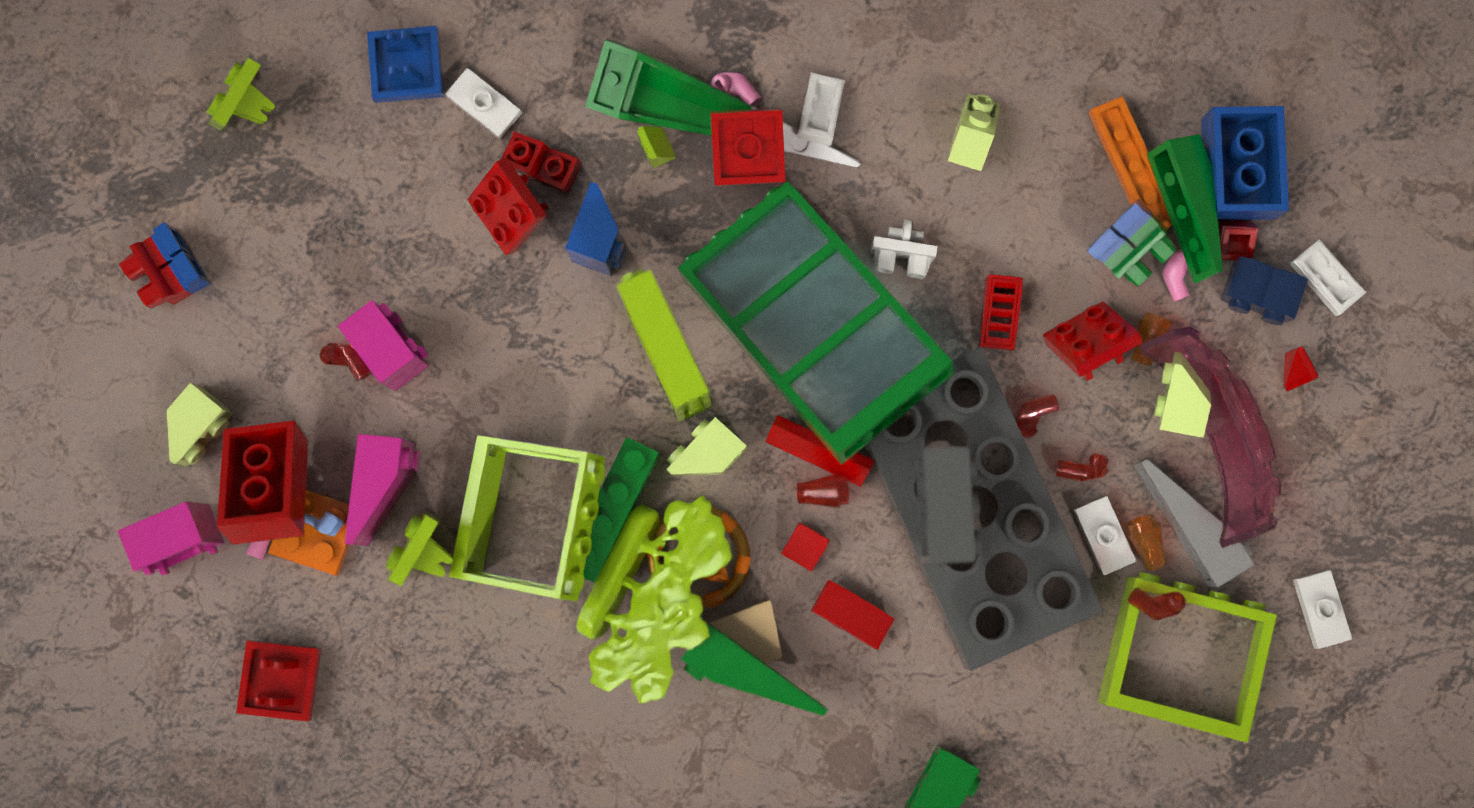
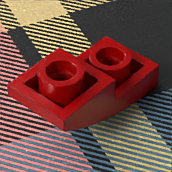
(541, 162)
(852, 614)

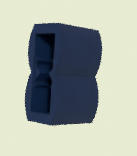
(1263, 290)

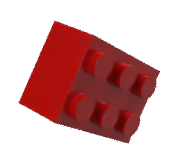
(263, 482)

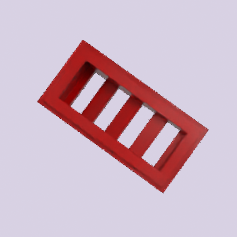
(989, 297)

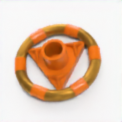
(741, 567)

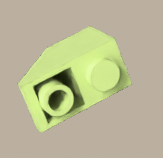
(974, 131)
(1185, 401)
(192, 423)
(709, 453)

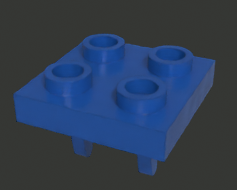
(405, 64)

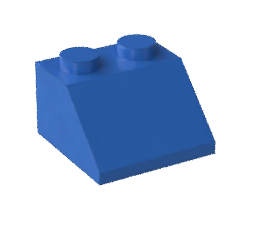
(595, 236)

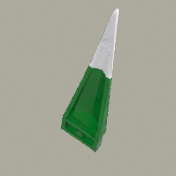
(654, 92)

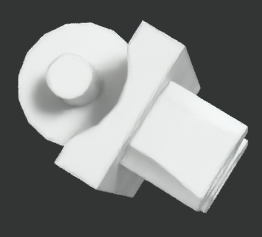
(918, 254)

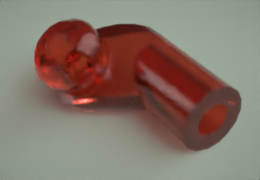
(345, 355)
(1032, 411)
(1083, 472)
(1158, 607)

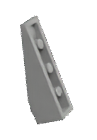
(1195, 528)

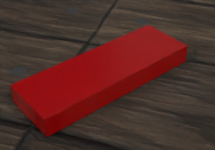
(808, 447)

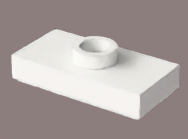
(483, 103)
(820, 109)
(1328, 278)
(1104, 536)
(1322, 609)

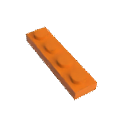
(1128, 155)

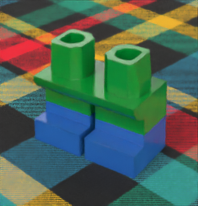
(1129, 240)

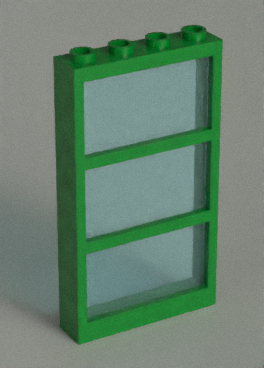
(816, 321)

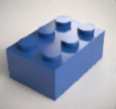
(1247, 161)

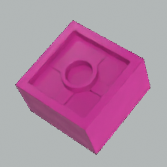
(383, 344)
(171, 537)

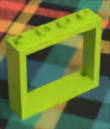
(664, 344)
(480, 508)
(1216, 601)

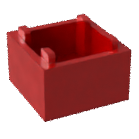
(748, 146)

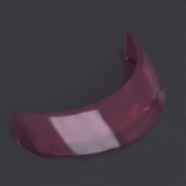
(1235, 433)

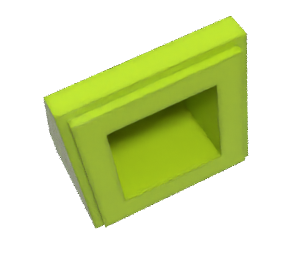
(655, 145)

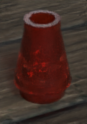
(824, 491)

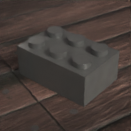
(947, 505)

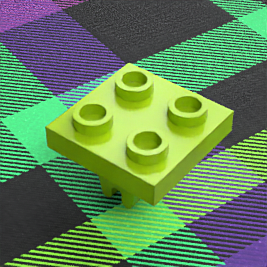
(241, 97)
(418, 551)

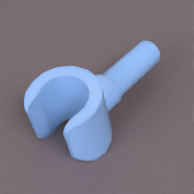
(328, 524)

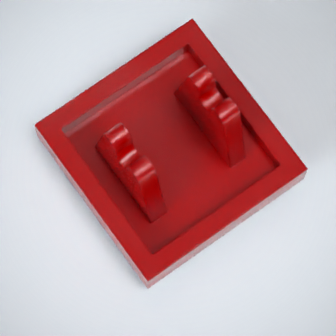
(507, 206)
(1092, 339)
(278, 680)

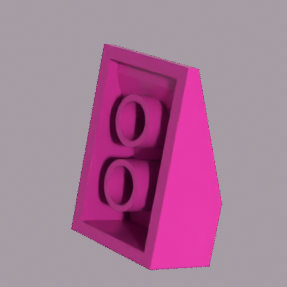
(379, 479)

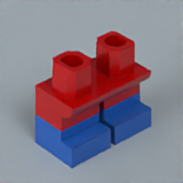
(168, 266)

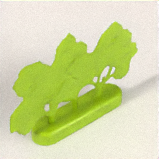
(662, 608)

